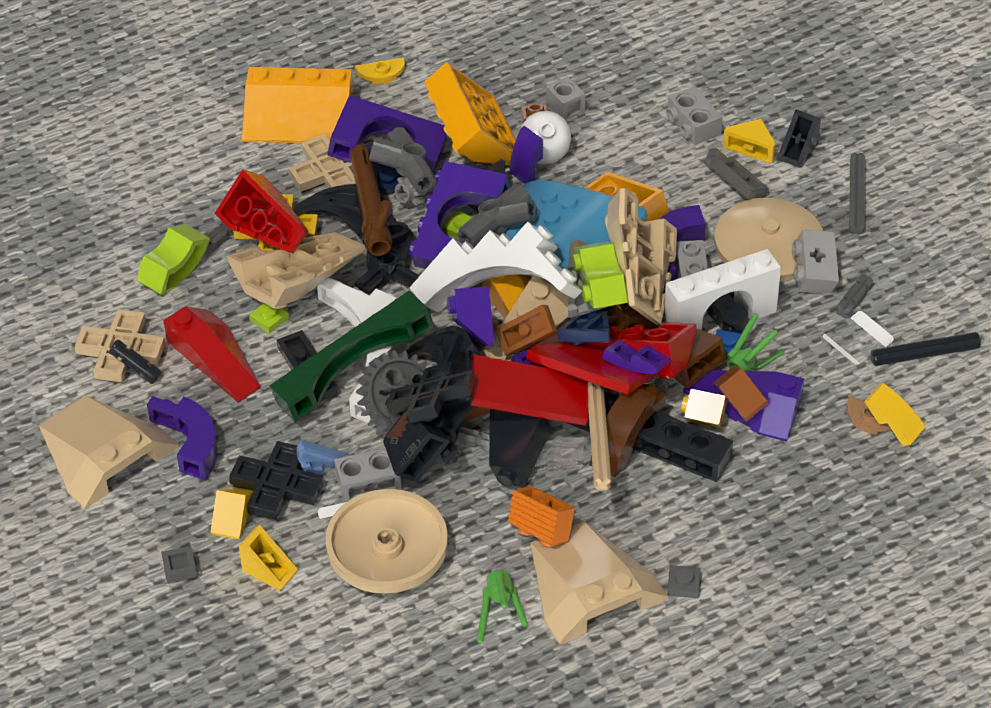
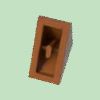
(740, 392)

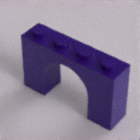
(364, 119)
(454, 187)

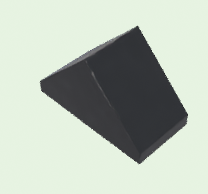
(800, 139)

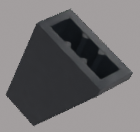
(515, 445)

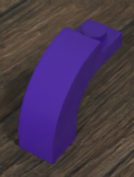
(689, 226)
(200, 449)

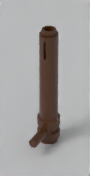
(374, 212)

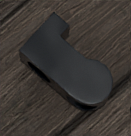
(728, 314)

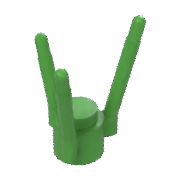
(746, 358)
(500, 590)

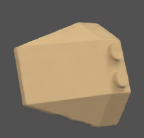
(641, 253)
(285, 277)
(96, 443)
(587, 580)

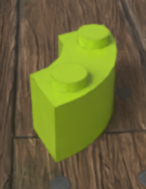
(172, 258)
(600, 274)

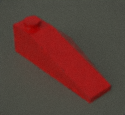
(261, 212)
(671, 339)
(212, 349)

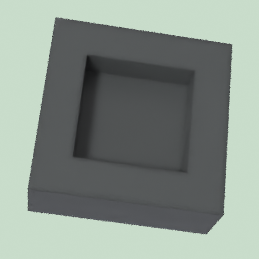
(179, 564)
(683, 581)

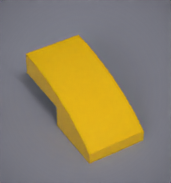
(892, 409)

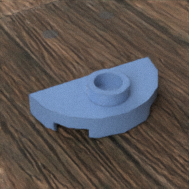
(316, 457)

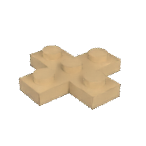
(320, 167)
(127, 328)

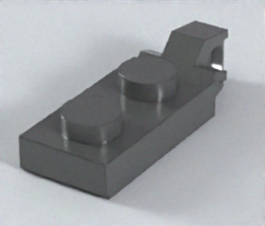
(736, 175)

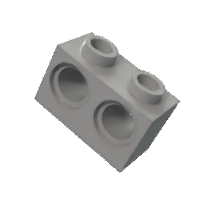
(694, 115)
(365, 473)

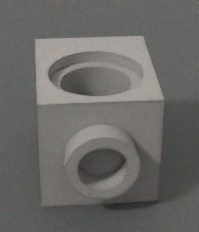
(565, 98)

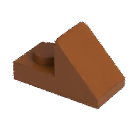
(526, 330)

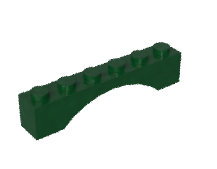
(396, 323)

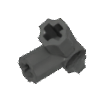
(406, 156)
(498, 214)

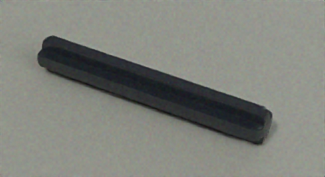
(925, 348)

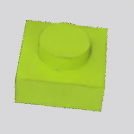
(452, 226)
(268, 317)

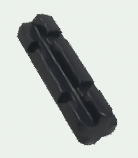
(134, 361)

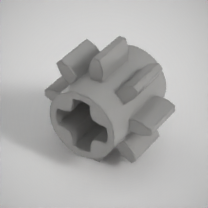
(407, 194)

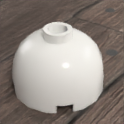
(553, 131)

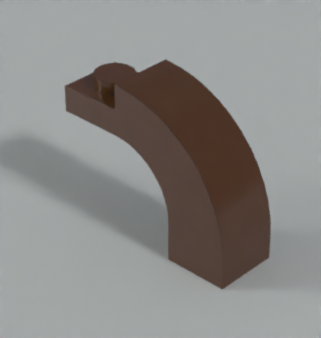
(626, 421)

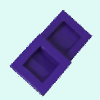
(525, 154)
(645, 360)

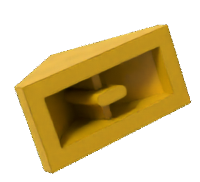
(750, 140)
(230, 512)
(265, 559)

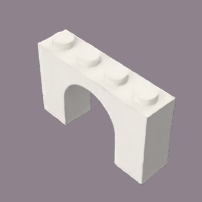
(752, 275)

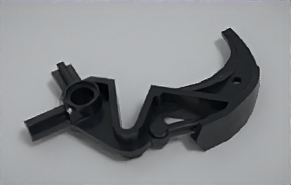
(347, 208)
(453, 346)

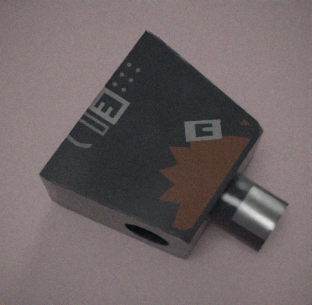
(413, 446)

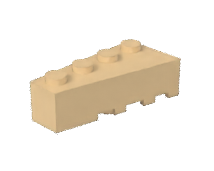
(534, 295)

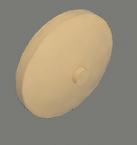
(761, 226)
(386, 541)

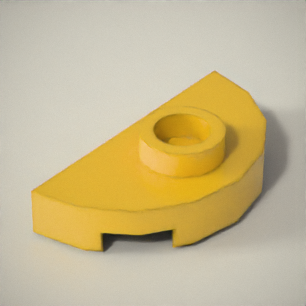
(381, 71)

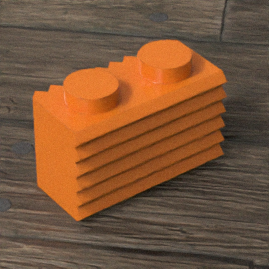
(541, 516)

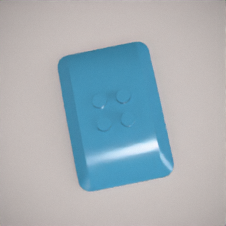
(569, 215)

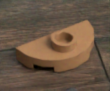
(863, 418)

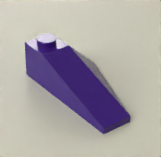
(473, 313)
(781, 391)

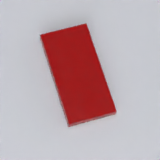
(585, 363)
(529, 390)

